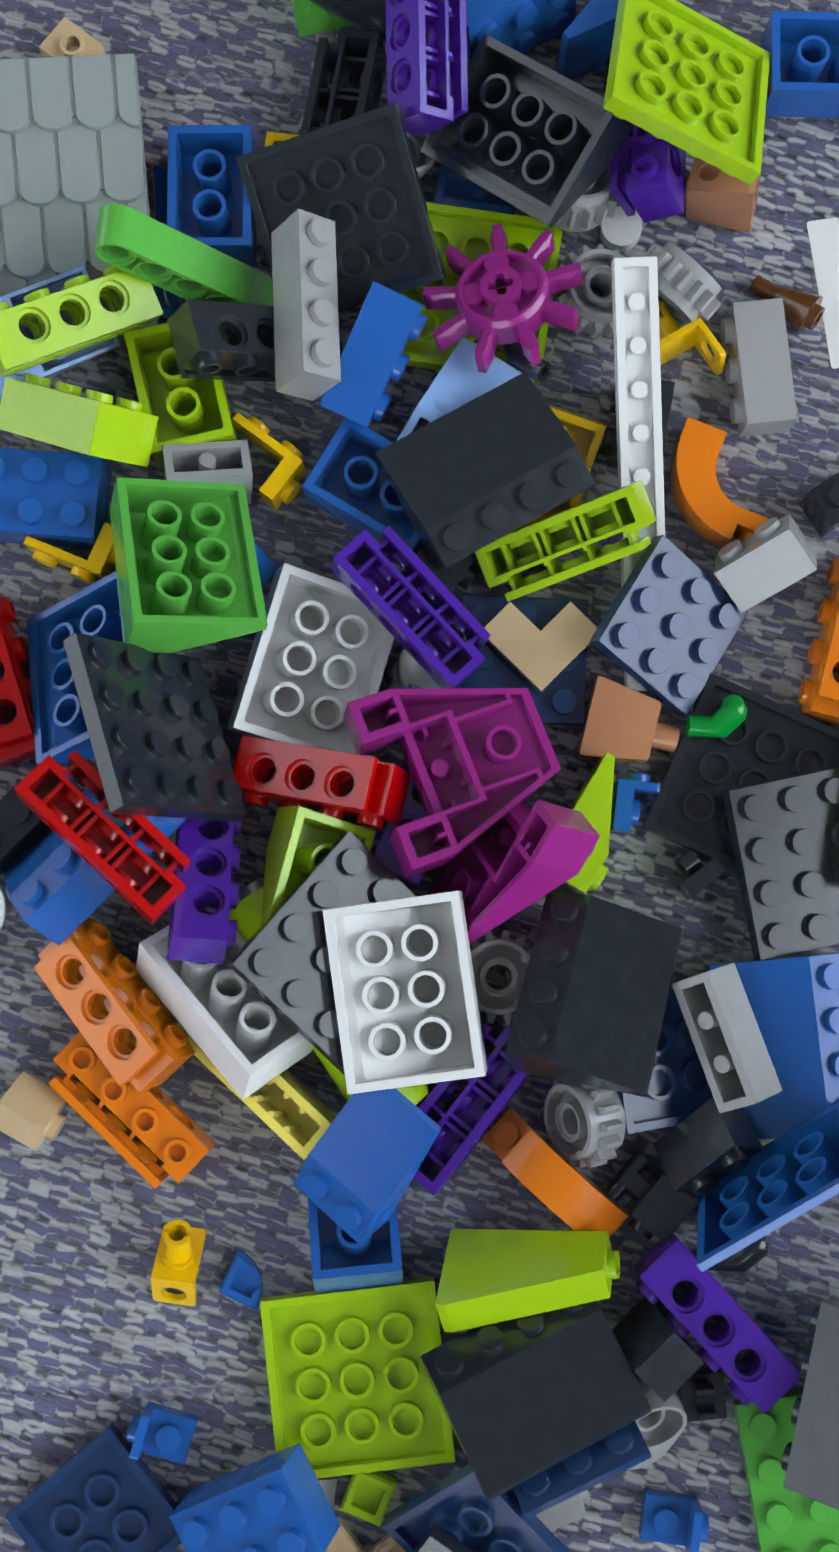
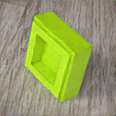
(368, 1496)

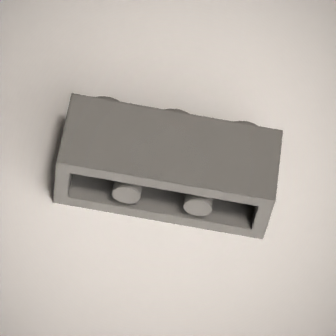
(759, 367)
(727, 1038)

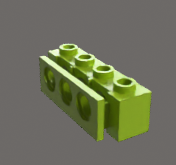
(131, 307)
(577, 527)

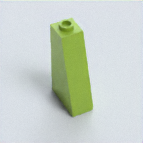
(521, 1273)

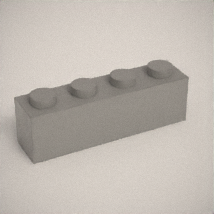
(305, 306)

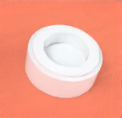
(621, 231)

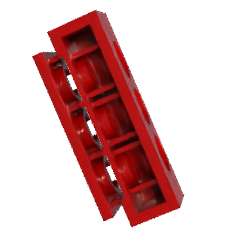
(16, 737)
(321, 780)
(100, 841)

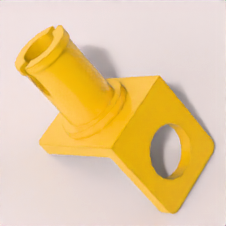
(679, 339)
(177, 1263)

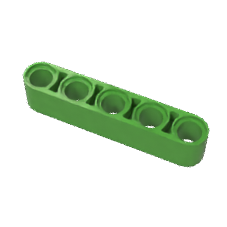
(176, 260)

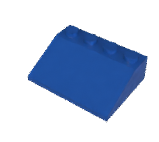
(55, 701)
(56, 887)
(799, 1022)
(772, 1190)

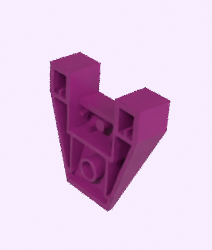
(468, 756)
(516, 863)

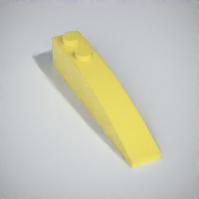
(281, 1103)

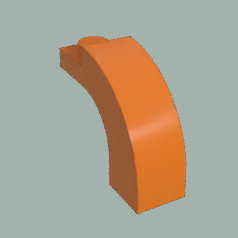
(698, 491)
(552, 1177)

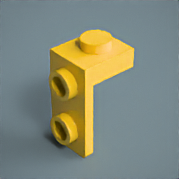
(284, 481)
(99, 564)

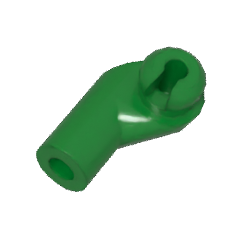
(722, 723)

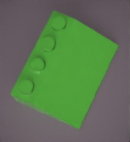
(184, 563)

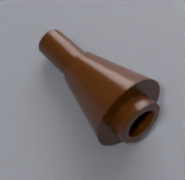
(800, 307)

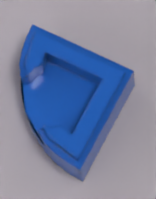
(243, 1281)

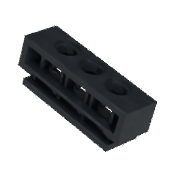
(345, 79)
(224, 341)

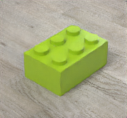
(187, 408)
(77, 422)

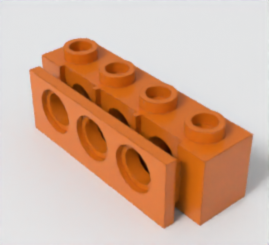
(821, 691)
(113, 1007)
(148, 1114)

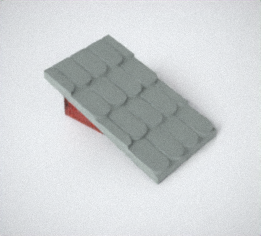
(64, 152)

